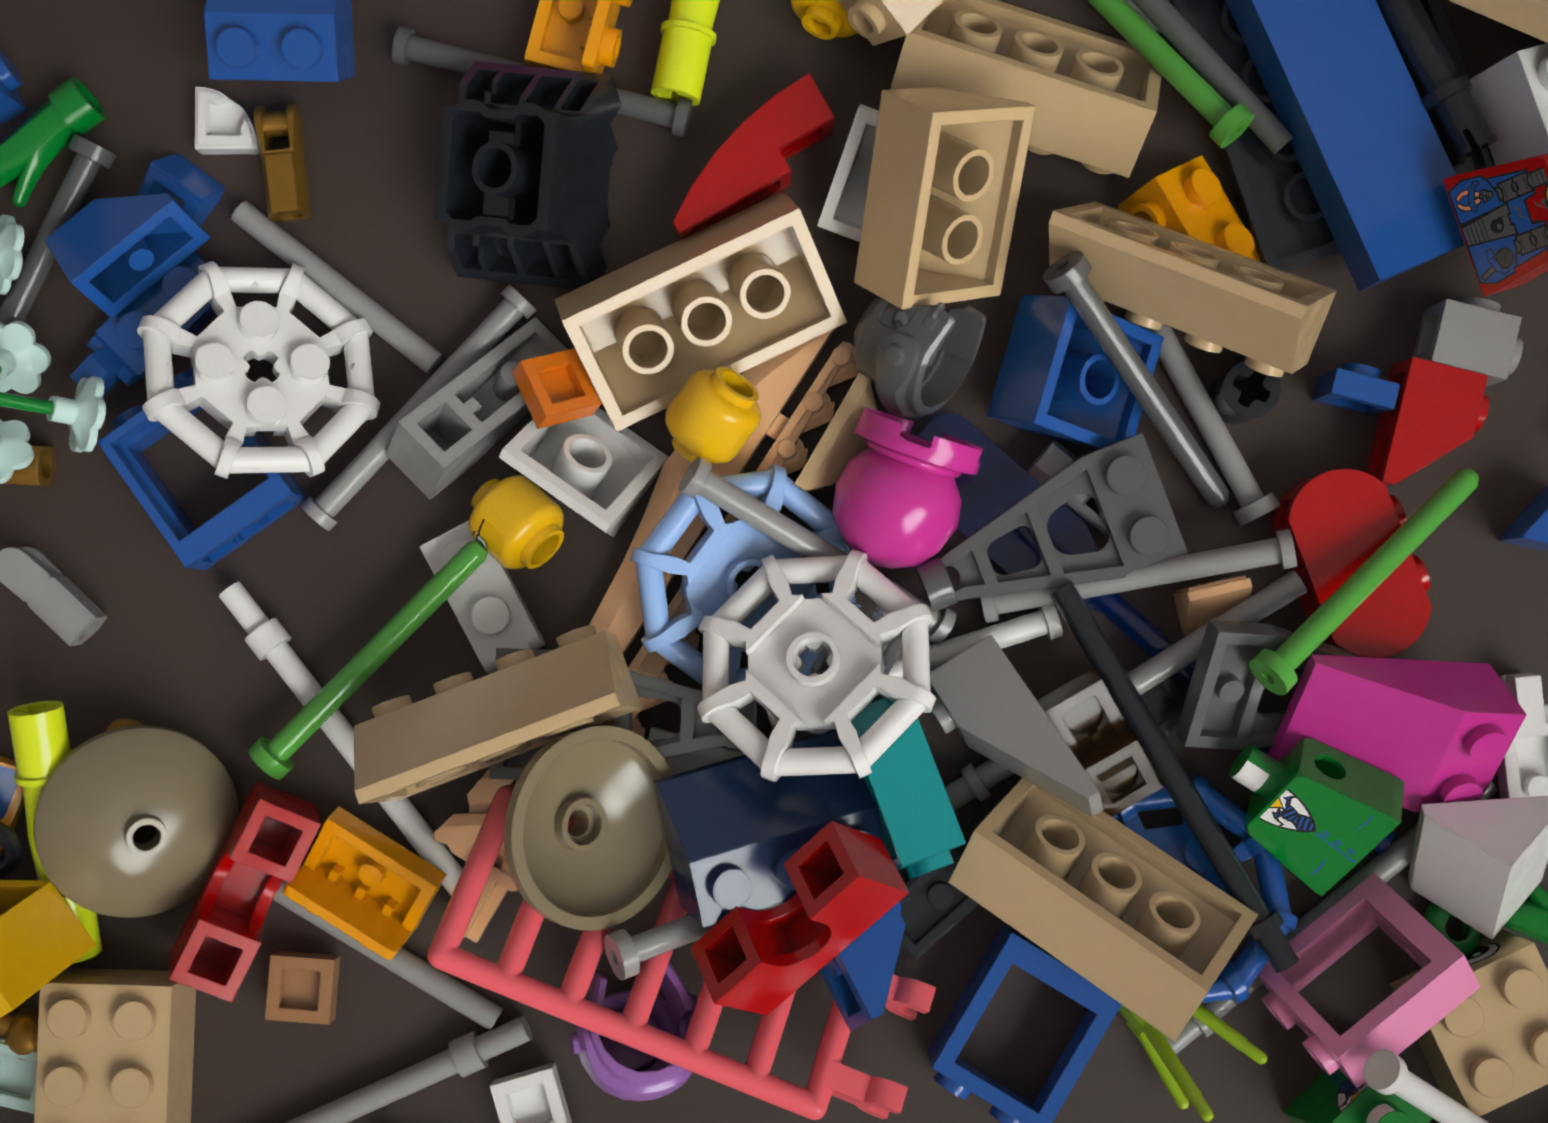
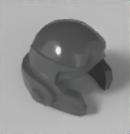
(916, 353)

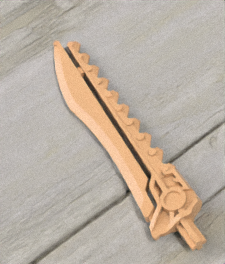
(621, 606)

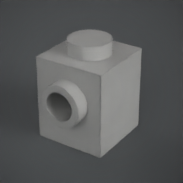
(1471, 337)

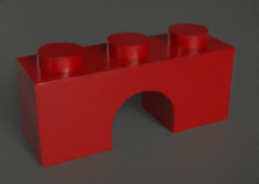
(233, 903)
(766, 955)

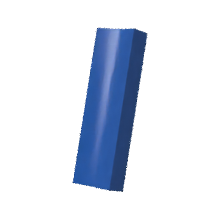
(1355, 130)

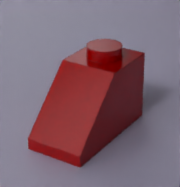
(1432, 415)

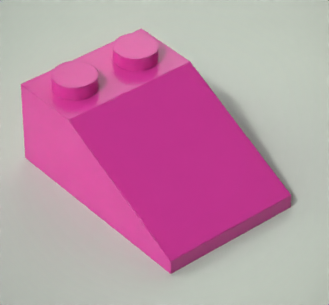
(1419, 720)

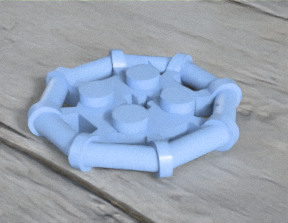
(715, 562)

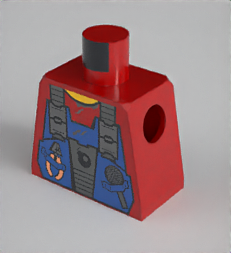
(1503, 221)

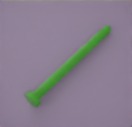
(1226, 120)
(1277, 667)
(275, 754)

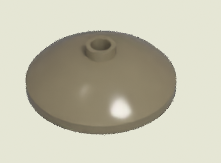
(111, 790)
(617, 845)

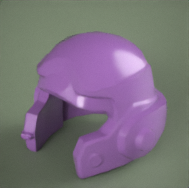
(623, 1069)

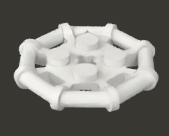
(221, 370)
(823, 700)

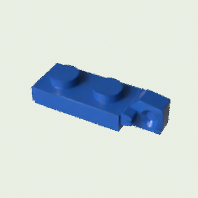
(117, 344)

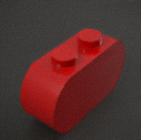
(1335, 528)

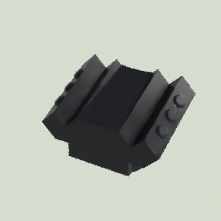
(527, 174)

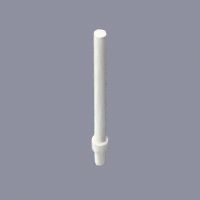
(270, 641)

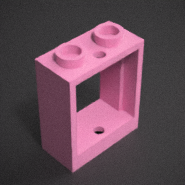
(1402, 1015)

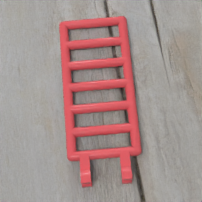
(506, 977)

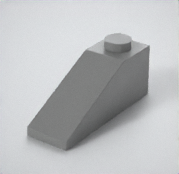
(468, 413)
(1003, 721)

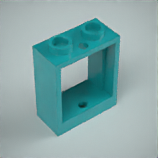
(910, 799)

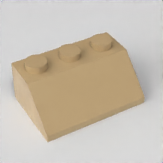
(942, 195)

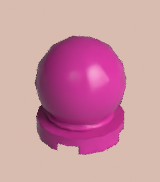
(901, 492)

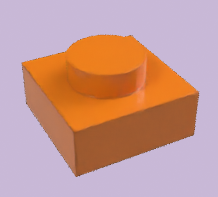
(556, 388)

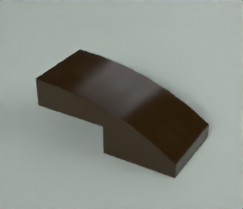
(1101, 741)

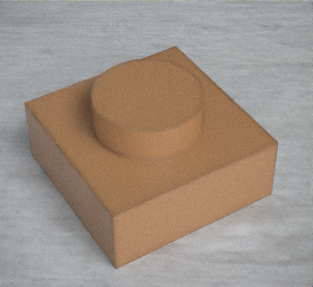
(302, 987)

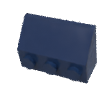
(736, 829)

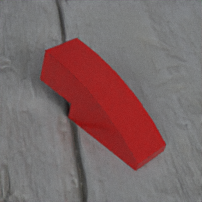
(754, 157)

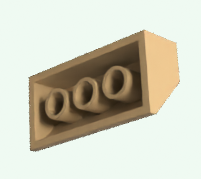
(1087, 87)
(1195, 287)
(701, 304)
(491, 717)
(1103, 903)

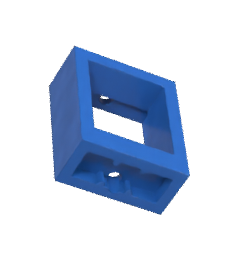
(222, 533)
(961, 1078)

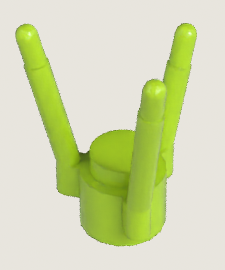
(1171, 1068)

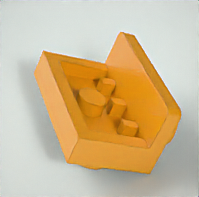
(575, 35)
(1192, 204)
(365, 884)

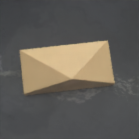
(839, 440)

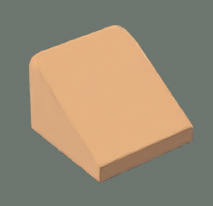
(1209, 600)

